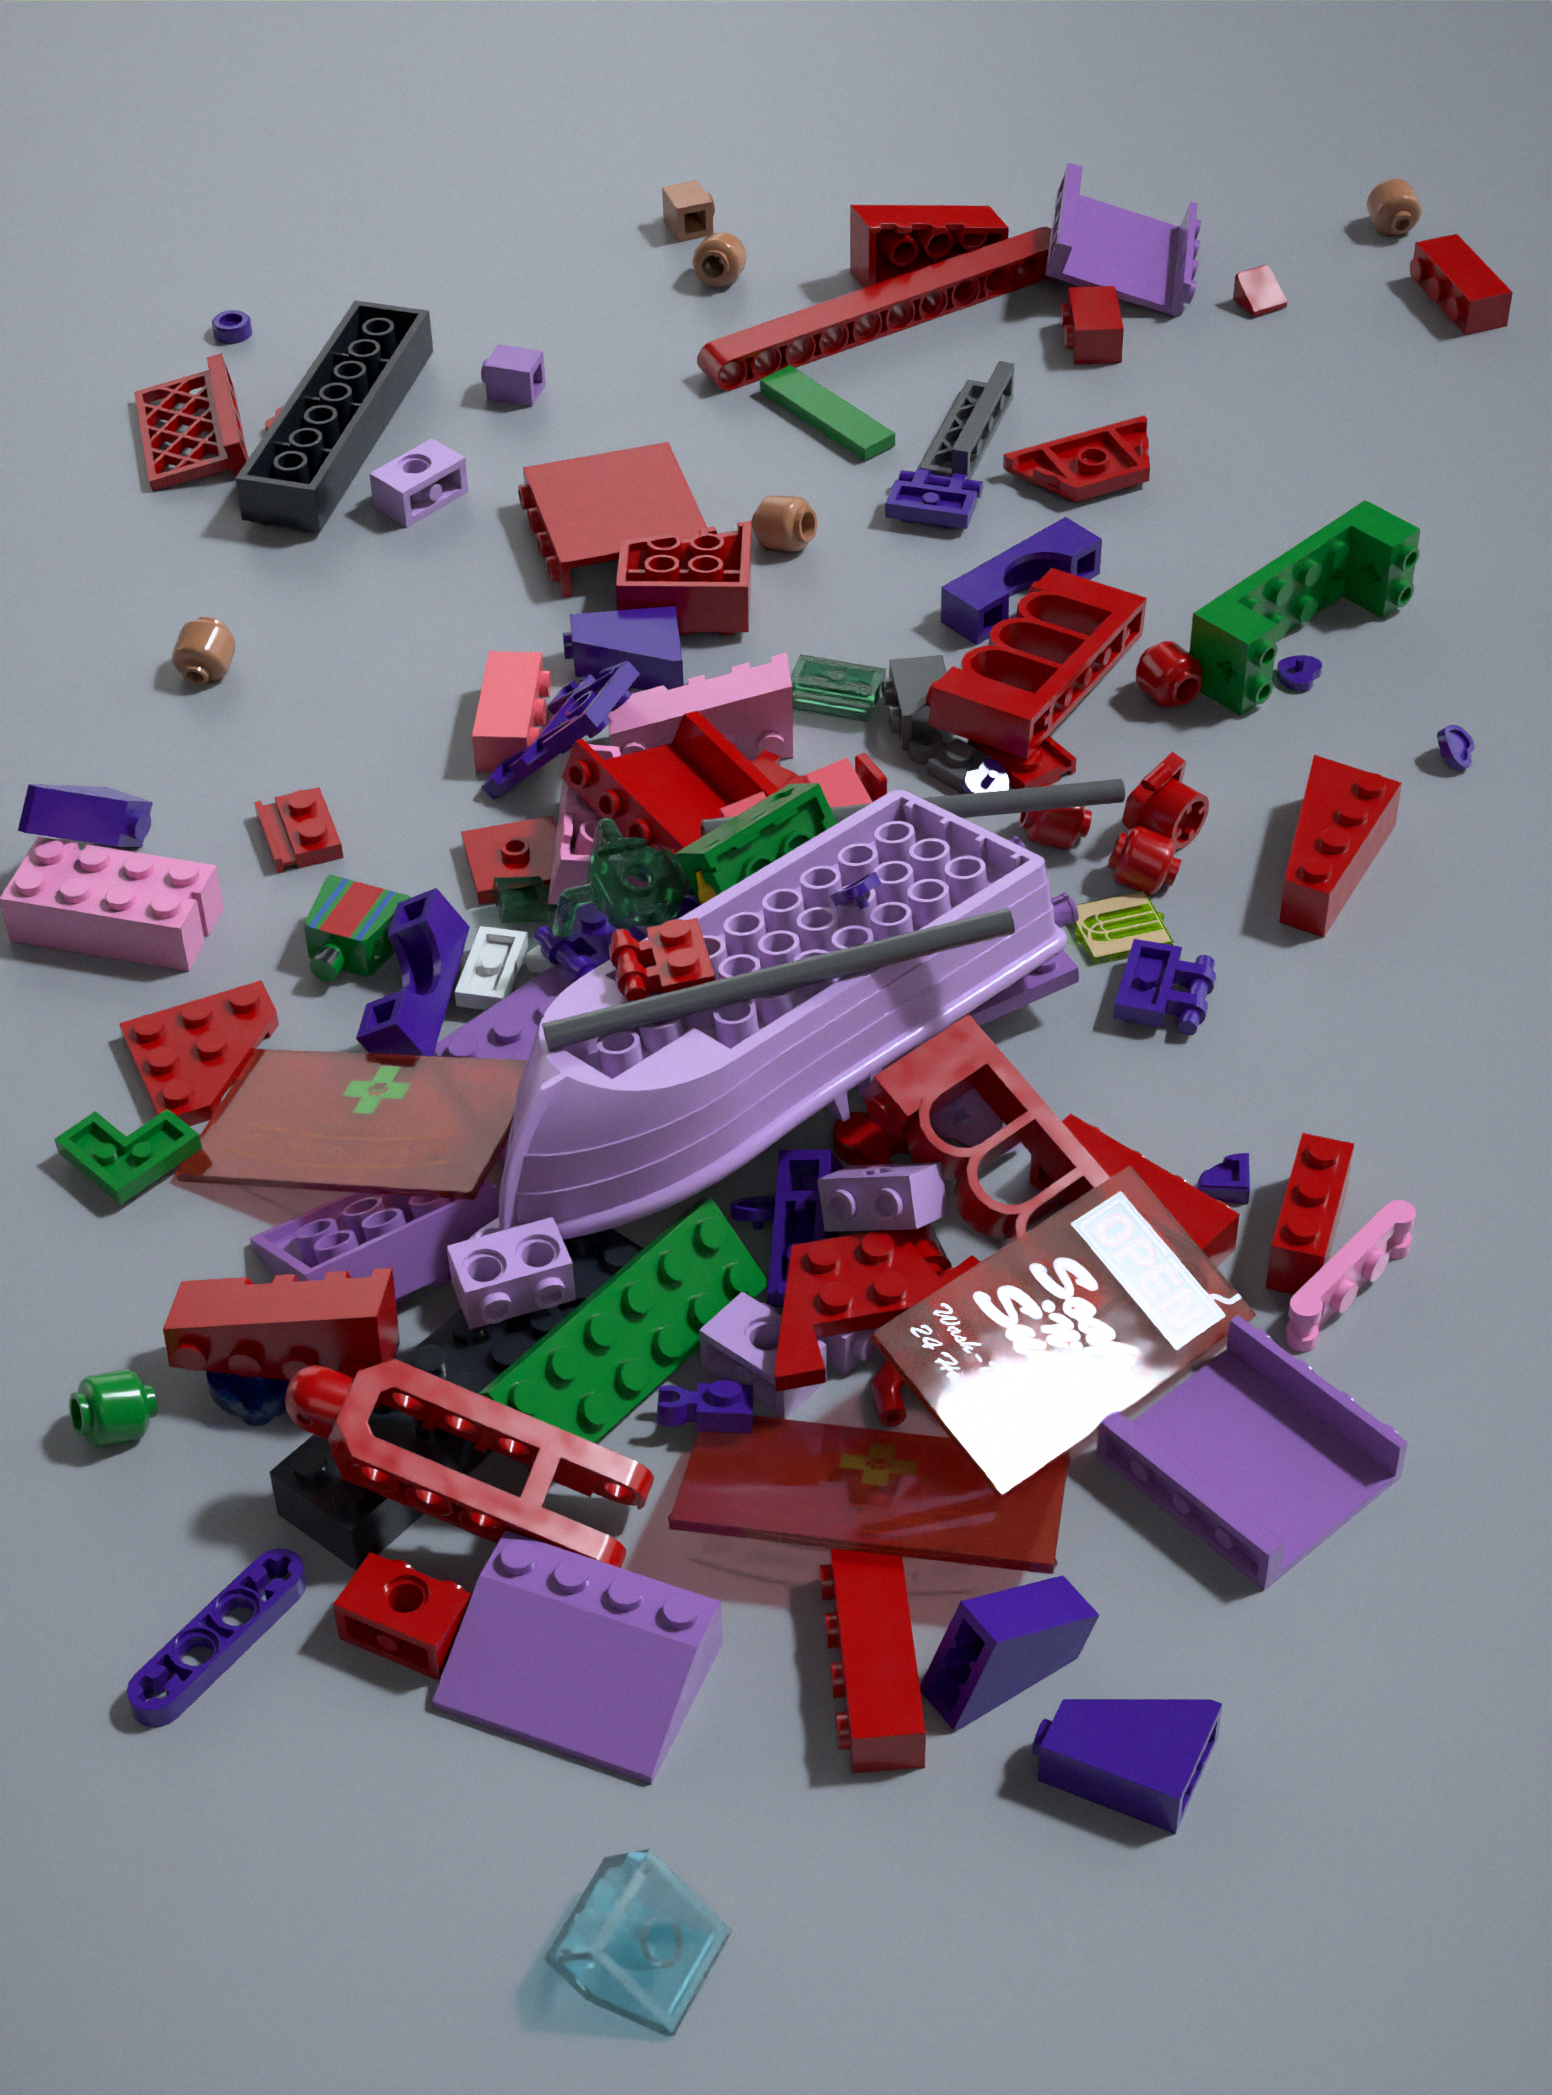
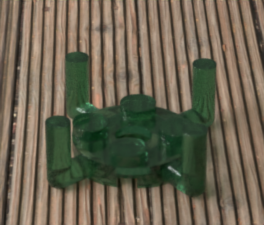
(625, 905)

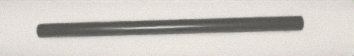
(999, 801)
(778, 978)

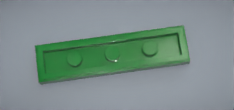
(827, 412)

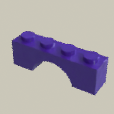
(982, 595)
(429, 948)

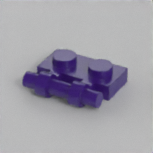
(933, 498)
(589, 934)
(1148, 986)

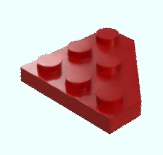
(198, 1048)

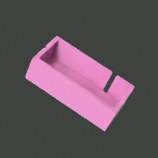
(112, 903)

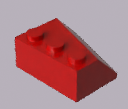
(699, 576)

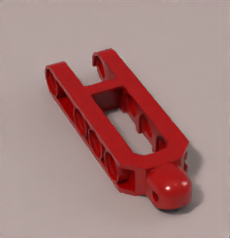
(341, 1412)

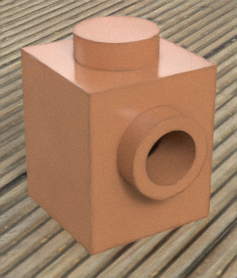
(688, 210)

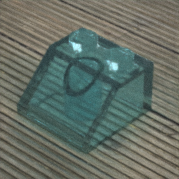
(639, 1942)

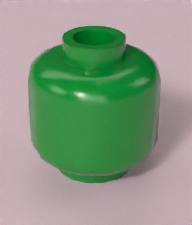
(112, 1408)

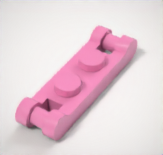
(1339, 1280)

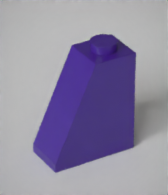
(640, 636)
(1005, 1646)
(1130, 1753)

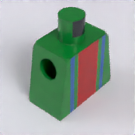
(350, 928)

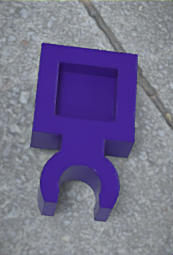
(713, 1407)

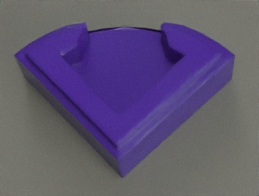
(1228, 1180)

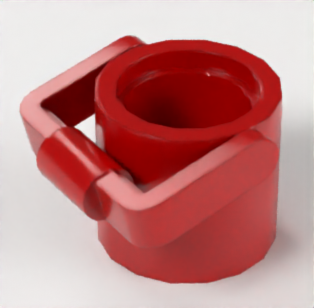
(1167, 804)

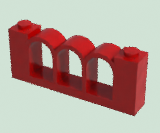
(1037, 663)
(944, 1070)

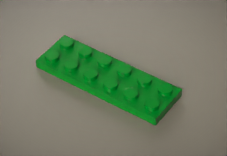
(632, 1328)

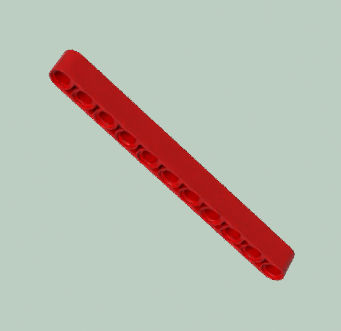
(876, 310)

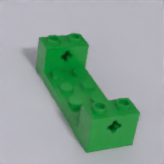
(1357, 556)

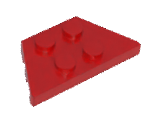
(1087, 461)

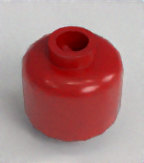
(1169, 674)
(1057, 826)
(1144, 860)

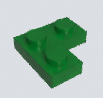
(130, 1163)

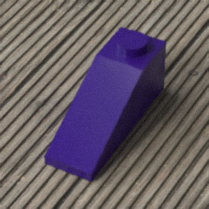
(86, 814)
(797, 1211)

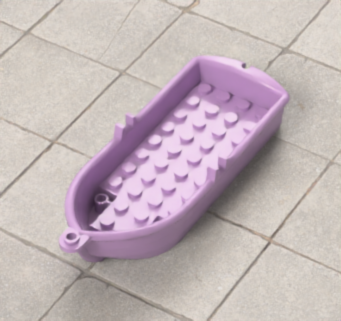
(684, 1102)

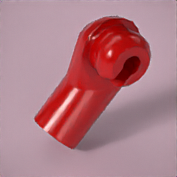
(887, 1395)

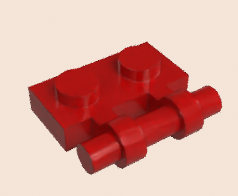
(673, 948)

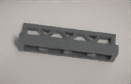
(980, 427)

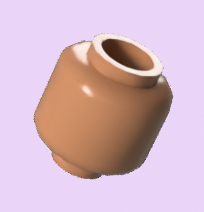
(1393, 207)
(719, 259)
(784, 523)
(204, 649)

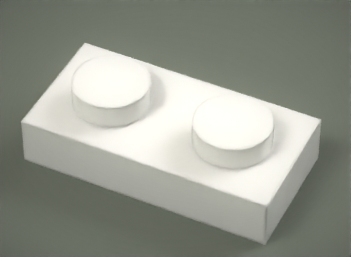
(491, 967)

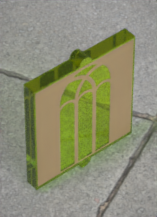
(1112, 924)

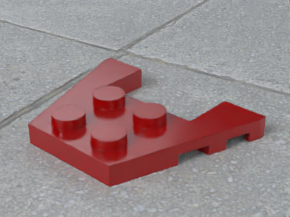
(844, 1289)

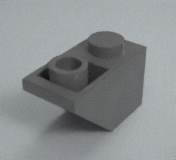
(907, 694)

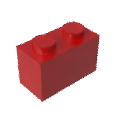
(1092, 325)

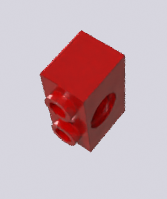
(374, 1616)

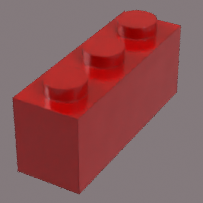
(1461, 284)
(1309, 1212)

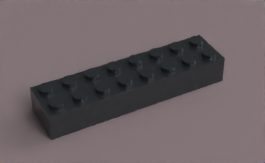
(335, 416)
(359, 1521)

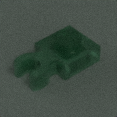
(522, 899)

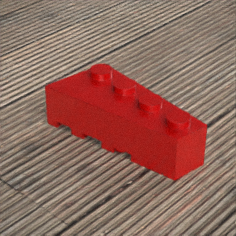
(905, 238)
(1336, 838)
(283, 1324)

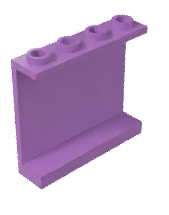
(1115, 247)
(1256, 1455)

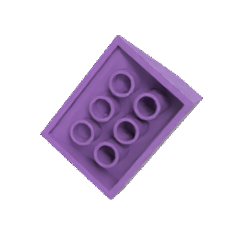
(375, 1233)
(579, 1656)

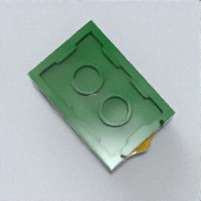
(755, 839)

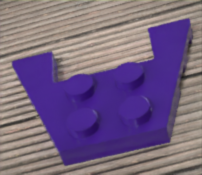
(576, 713)

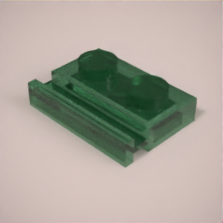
(836, 687)

